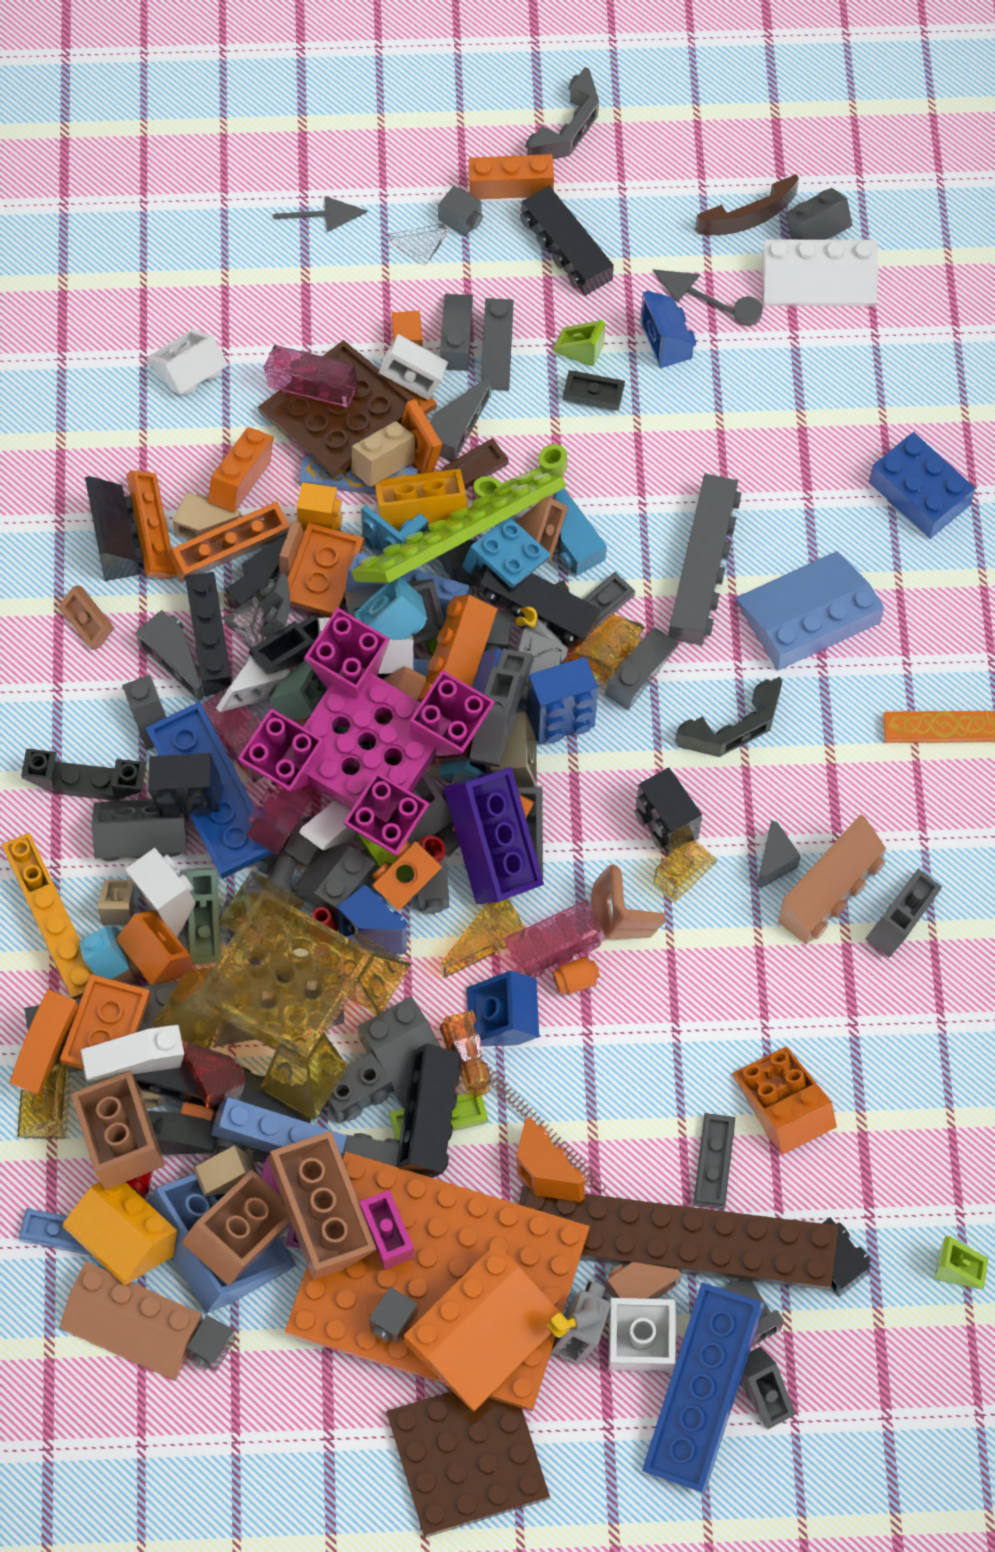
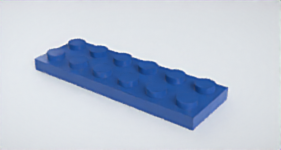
(223, 831)
(703, 1387)

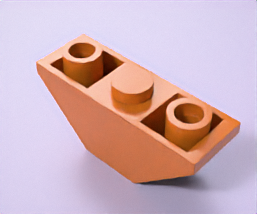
(546, 1167)

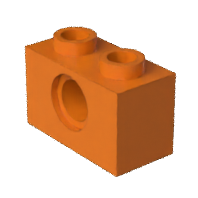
(400, 892)

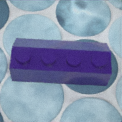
(493, 836)

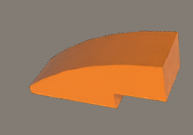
(43, 1042)

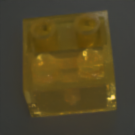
(609, 645)

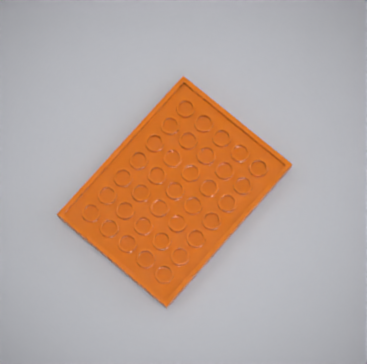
(449, 1236)

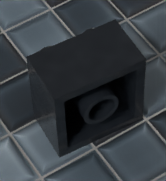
(184, 784)
(667, 811)

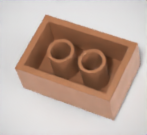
(117, 1130)
(238, 1228)

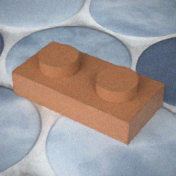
(86, 617)

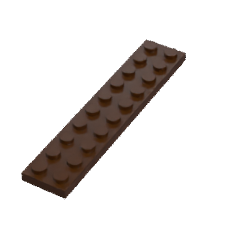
(700, 1239)

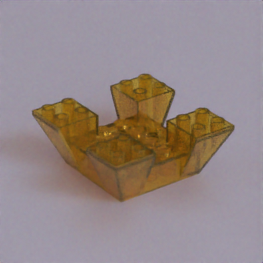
(337, 967)

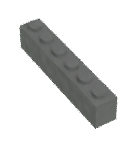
(703, 560)

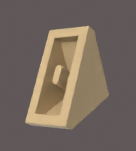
(116, 902)
(223, 1171)

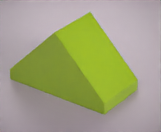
(582, 342)
(960, 1264)

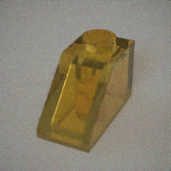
(683, 869)

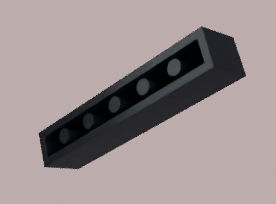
(179, 1086)

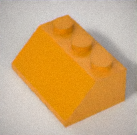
(429, 494)
(121, 1231)

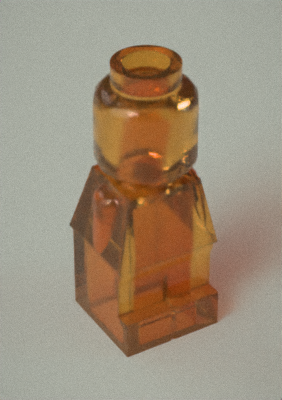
(461, 1037)

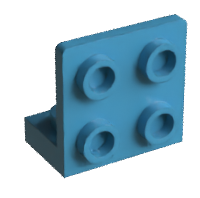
(380, 534)
(507, 552)

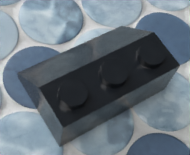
(113, 529)

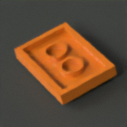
(321, 569)
(104, 1014)

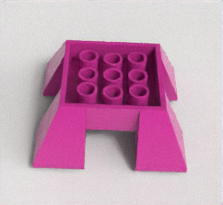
(379, 794)

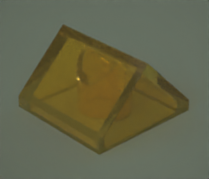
(46, 1114)

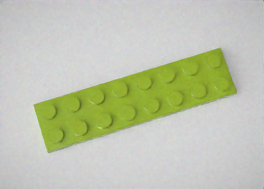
(460, 527)

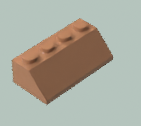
(832, 881)
(321, 1204)
(130, 1321)

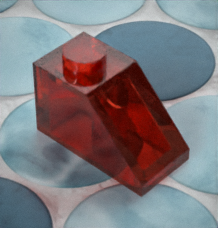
(213, 1073)

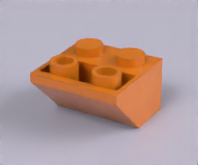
(154, 948)

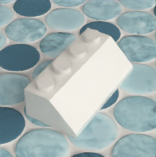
(819, 272)

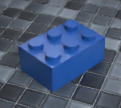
(921, 485)
(562, 700)

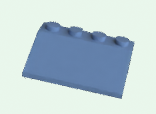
(810, 609)
(182, 1206)

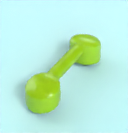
(551, 460)

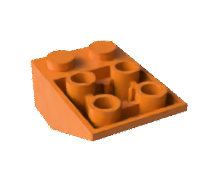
(786, 1100)

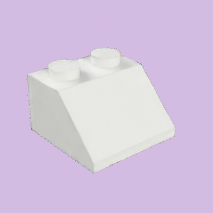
(188, 361)
(162, 889)
(642, 1334)

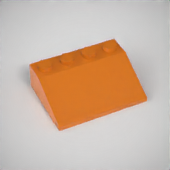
(482, 1328)

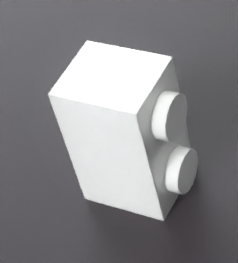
(413, 367)

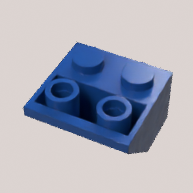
(370, 916)

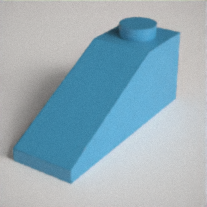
(578, 540)

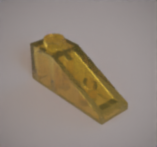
(483, 937)

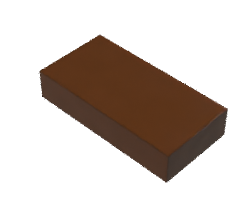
(479, 462)

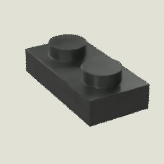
(593, 390)

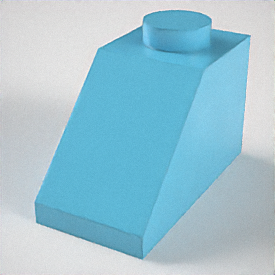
(104, 953)

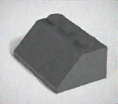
(135, 829)

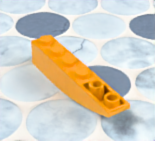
(48, 913)

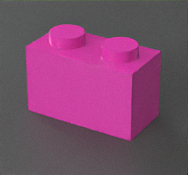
(387, 1229)

